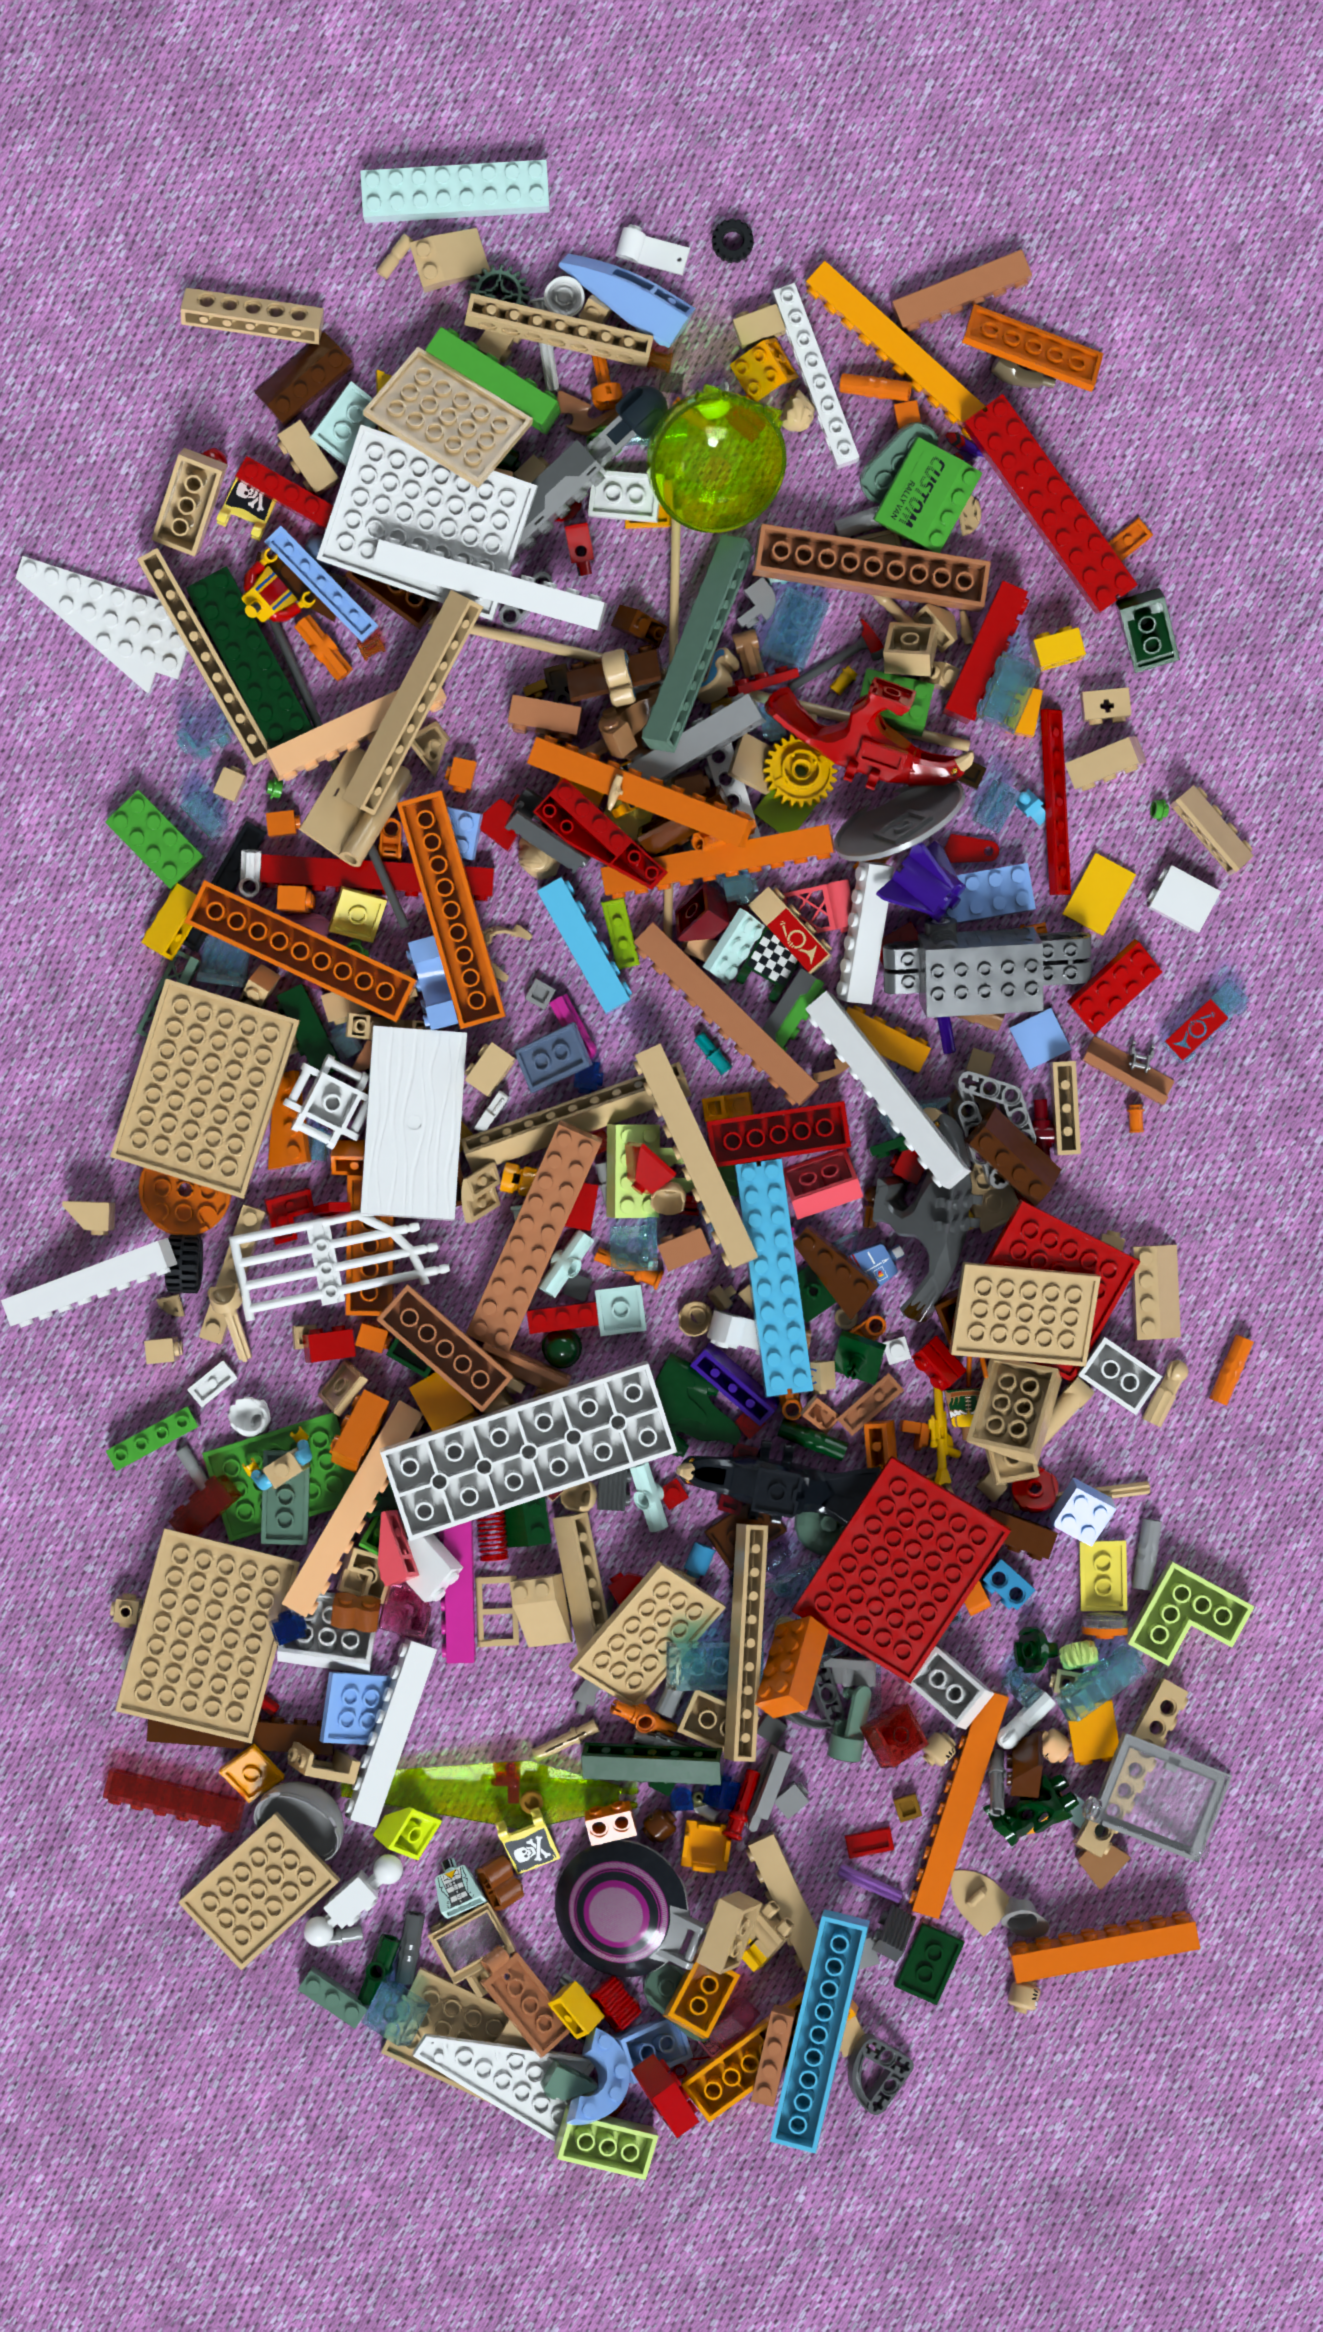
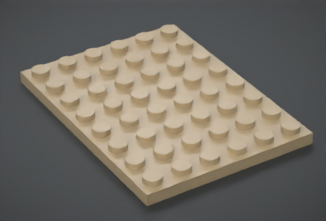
(205, 1088)
(206, 1636)

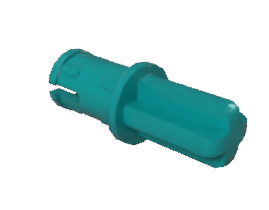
(712, 1053)

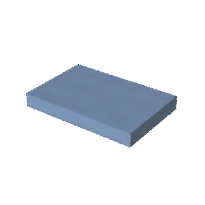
(553, 1057)

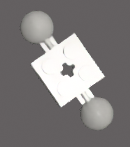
(351, 1899)

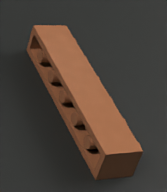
(962, 290)

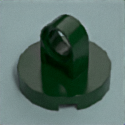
(1033, 1650)

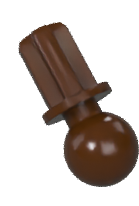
(869, 1196)

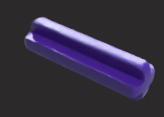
(946, 1035)

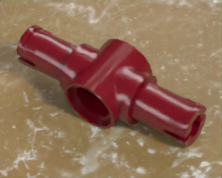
(1043, 1127)

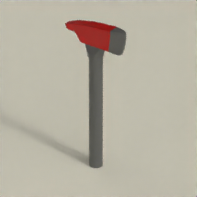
(868, 641)

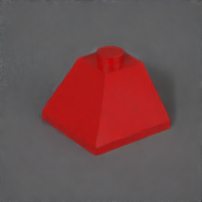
(646, 1169)

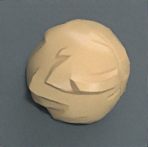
(798, 412)

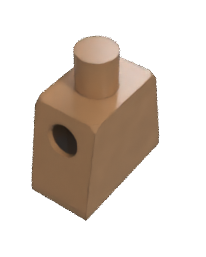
(1102, 1868)

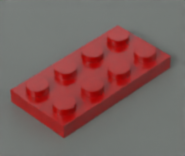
(1114, 986)

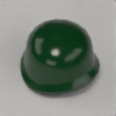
(562, 1348)

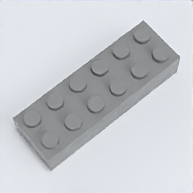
(702, 739)

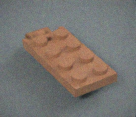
(523, 2000)

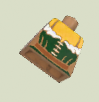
(961, 1407)

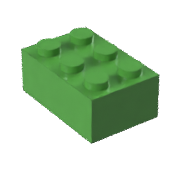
(914, 720)

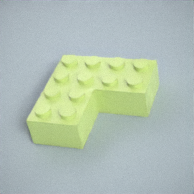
(1184, 1601)

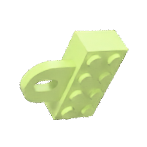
(621, 1198)

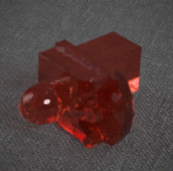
(511, 1779)

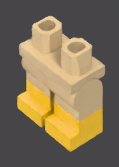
(770, 1935)

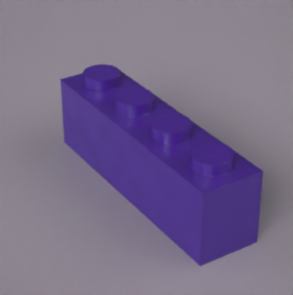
(734, 1383)

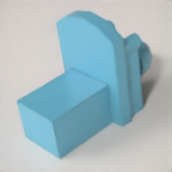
(1031, 806)

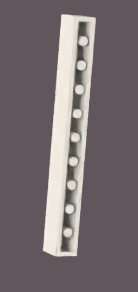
(488, 584)
(887, 1090)

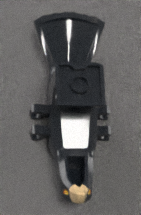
(778, 1485)

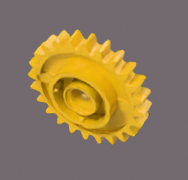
(795, 787)

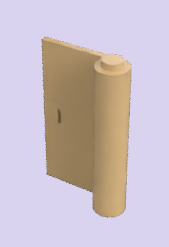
(341, 825)

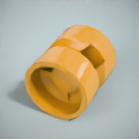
(526, 1178)

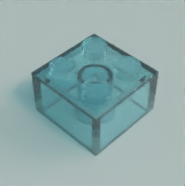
(396, 2013)

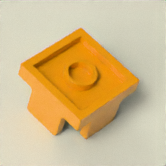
(705, 1846)

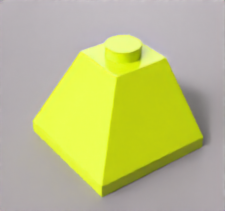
(407, 1831)

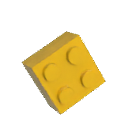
(1057, 649)

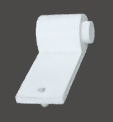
(651, 252)

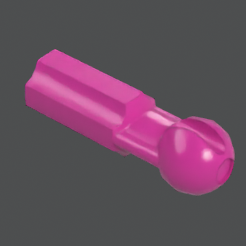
(567, 1014)

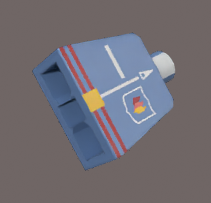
(878, 1261)

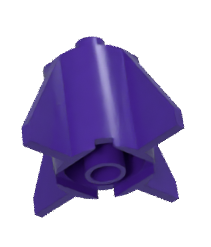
(925, 882)

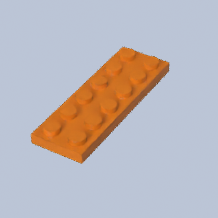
(1032, 348)

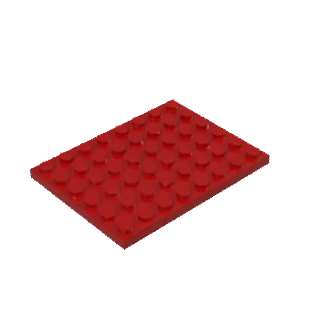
(901, 1569)

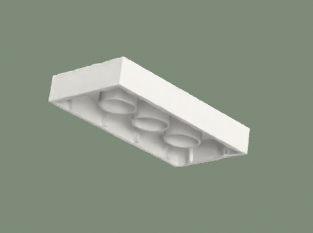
(413, 1123)

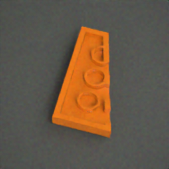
(286, 1146)

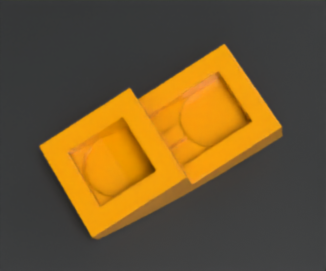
(727, 1106)

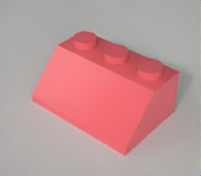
(822, 1183)

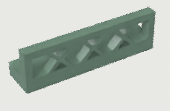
(186, 978)

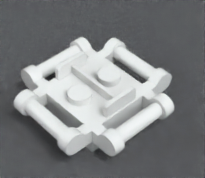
(329, 1101)

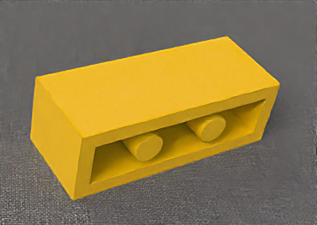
(168, 928)

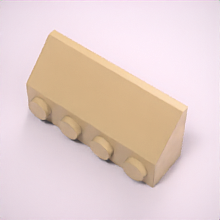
(1212, 830)
(1156, 1293)

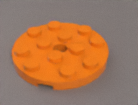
(177, 1213)

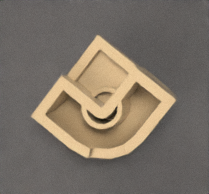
(361, 1575)

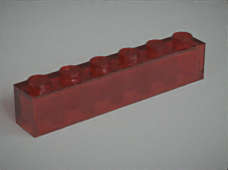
(174, 1799)

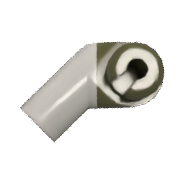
(702, 1808)

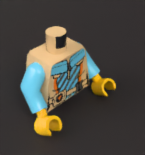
(284, 1467)

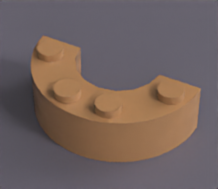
(621, 723)

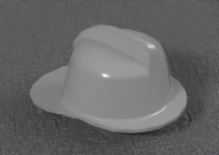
(1024, 1919)

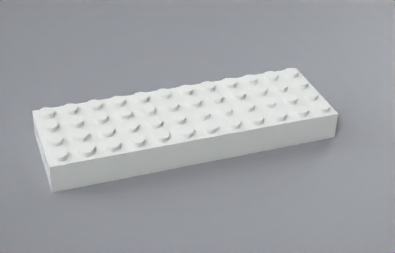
(528, 1450)

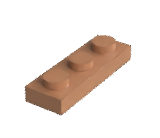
(870, 1404)

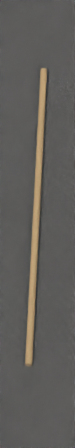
(673, 641)

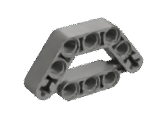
(974, 1118)

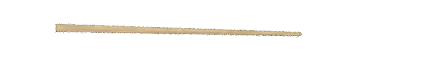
(759, 696)

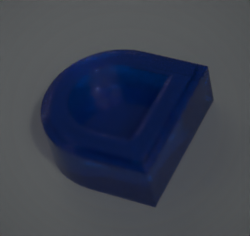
(681, 1799)

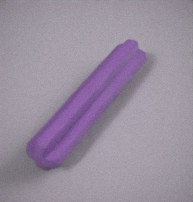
(870, 1883)

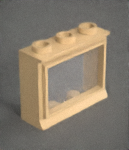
(468, 1939)

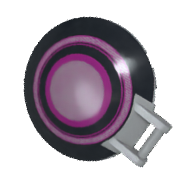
(625, 1910)

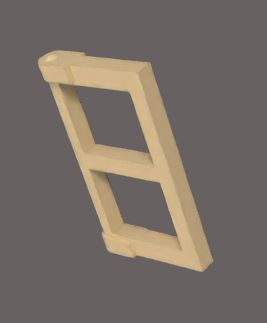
(490, 1611)

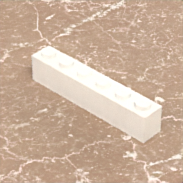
(864, 934)

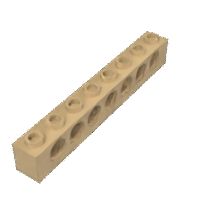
(558, 330)
(1152, 1712)

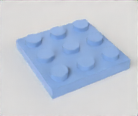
(352, 1706)

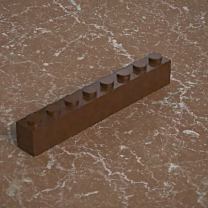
(268, 1736)

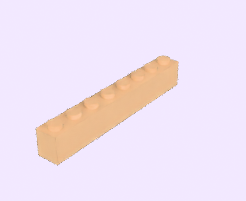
(334, 737)

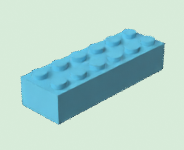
(583, 945)

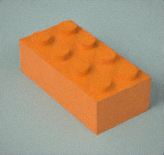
(791, 1667)

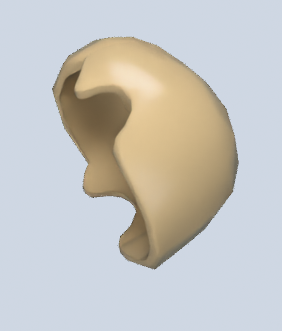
(669, 1199)
(702, 1314)
(580, 1497)

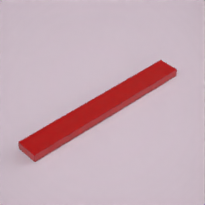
(1055, 802)

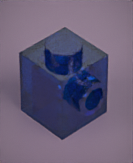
(589, 1079)
(287, 1627)
(723, 1795)

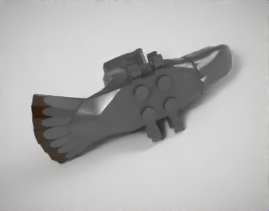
(935, 1218)

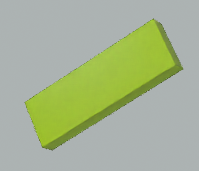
(620, 933)

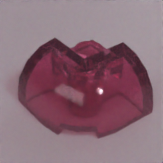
(404, 1613)

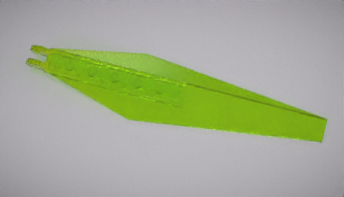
(468, 1794)

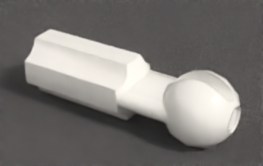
(1026, 1719)

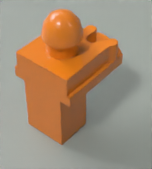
(921, 1432)

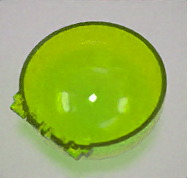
(716, 460)

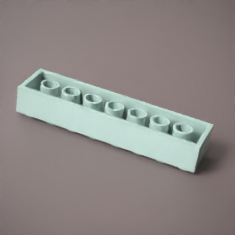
(455, 191)

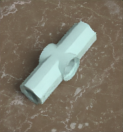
(566, 1263)
(649, 1497)

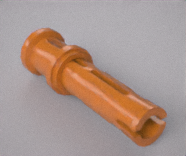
(649, 1277)

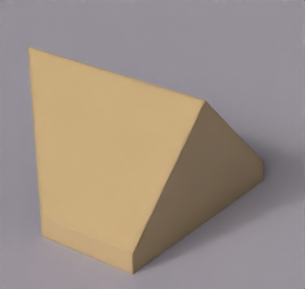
(430, 745)

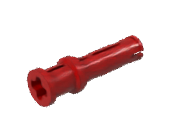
(738, 1815)

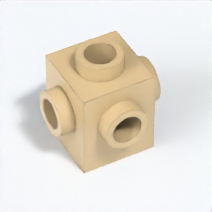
(126, 1601)

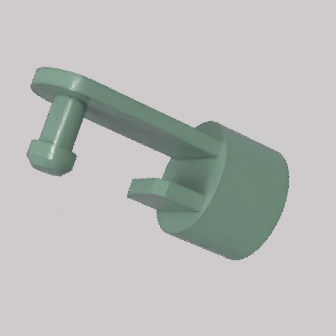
(847, 1739)

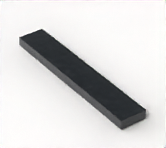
(229, 873)

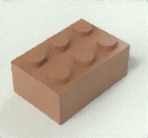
(544, 718)
(683, 1248)

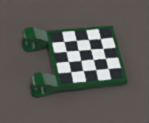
(771, 961)

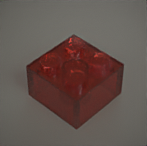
(894, 1735)

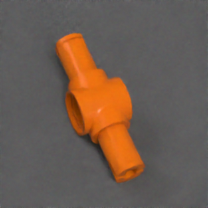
(636, 1712)

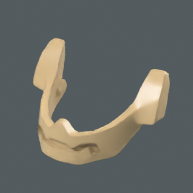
(517, 931)

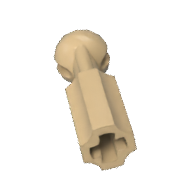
(1166, 1393)

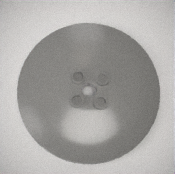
(899, 823)

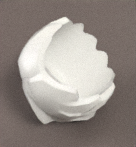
(249, 1416)

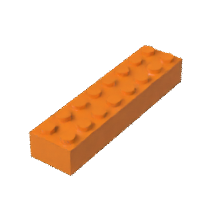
(1103, 1947)

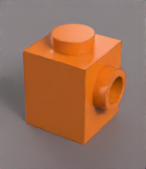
(461, 774)

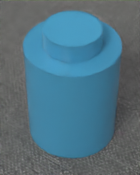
(699, 1560)

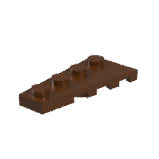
(298, 588)
(839, 1274)

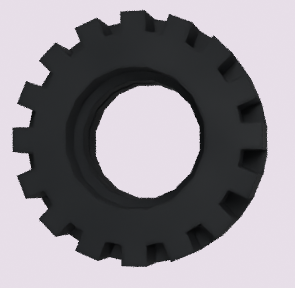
(732, 226)

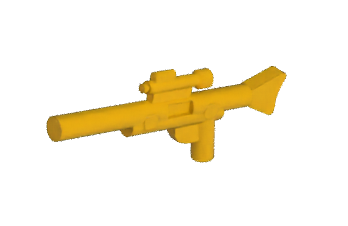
(940, 1439)

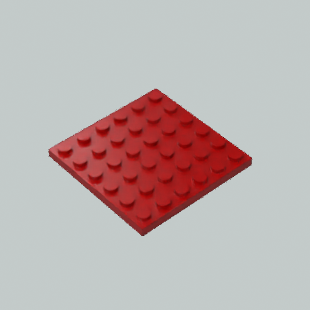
(1048, 1243)

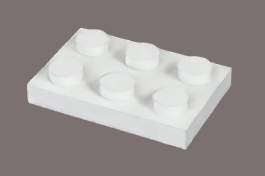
(624, 498)

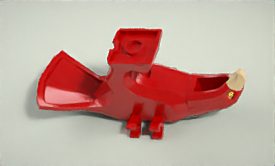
(843, 740)

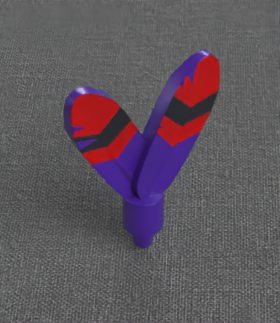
(968, 449)

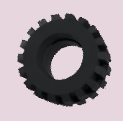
(187, 1274)

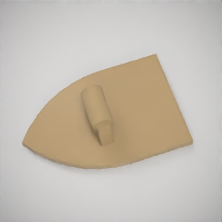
(978, 1899)

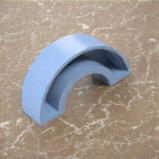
(432, 983)
(612, 2079)

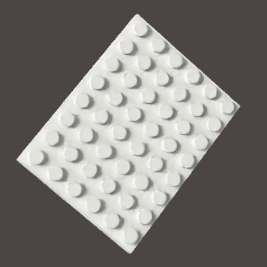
(414, 499)

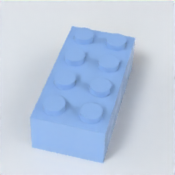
(994, 894)

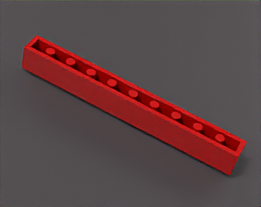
(336, 873)

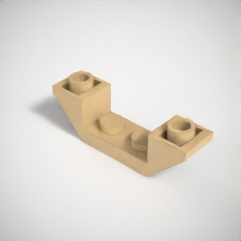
(361, 1026)

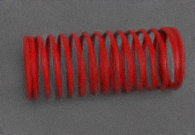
(495, 1557)

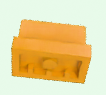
(763, 369)

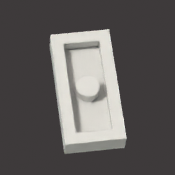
(212, 1383)

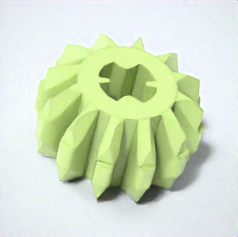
(1078, 1655)

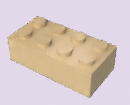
(189, 502)

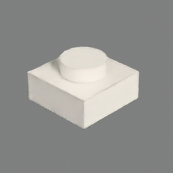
(897, 1350)

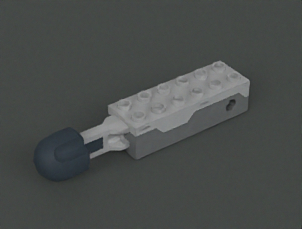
(582, 467)

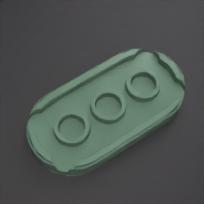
(883, 467)
(659, 1989)

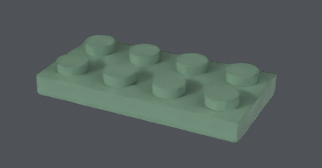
(286, 1508)

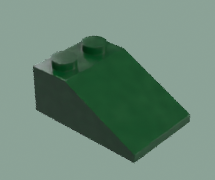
(1147, 630)

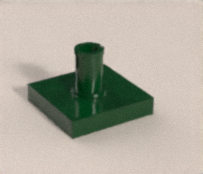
(813, 1293)
(859, 1357)

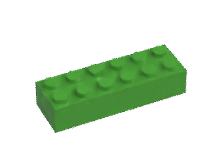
(495, 378)

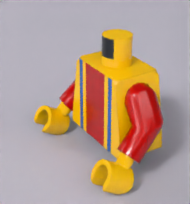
(268, 595)

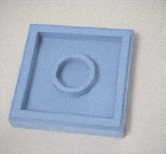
(1040, 1038)

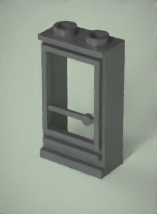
(521, 822)

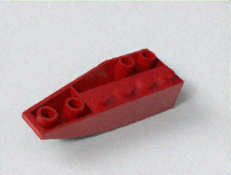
(593, 833)

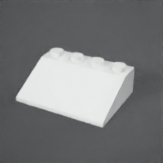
(327, 1645)

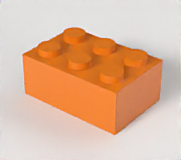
(358, 1430)

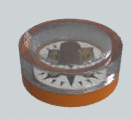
(1104, 1624)

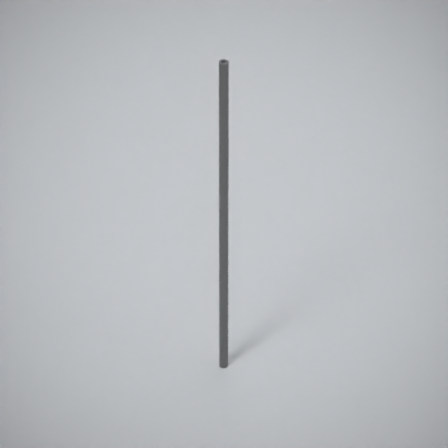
(316, 720)

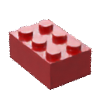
(666, 2094)

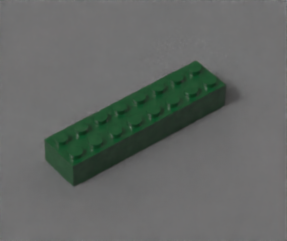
(249, 658)

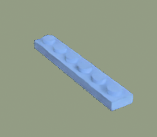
(321, 584)

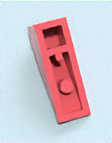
(394, 1552)

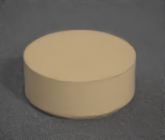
(843, 1320)

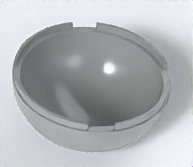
(308, 1812)

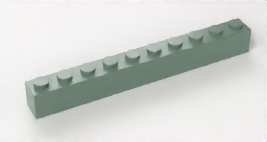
(697, 643)

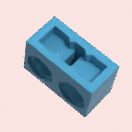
(1011, 1580)

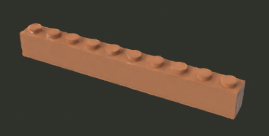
(726, 1014)

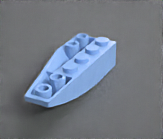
(632, 297)

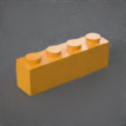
(891, 1042)

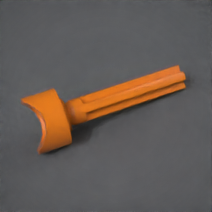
(606, 389)

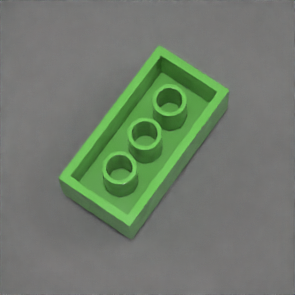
(155, 839)

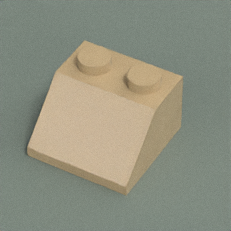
(92, 1216)

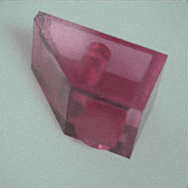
(733, 2022)

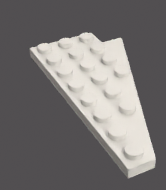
(116, 621)
(503, 2076)

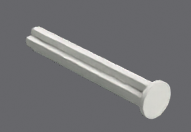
(547, 355)

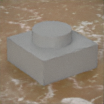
(540, 994)

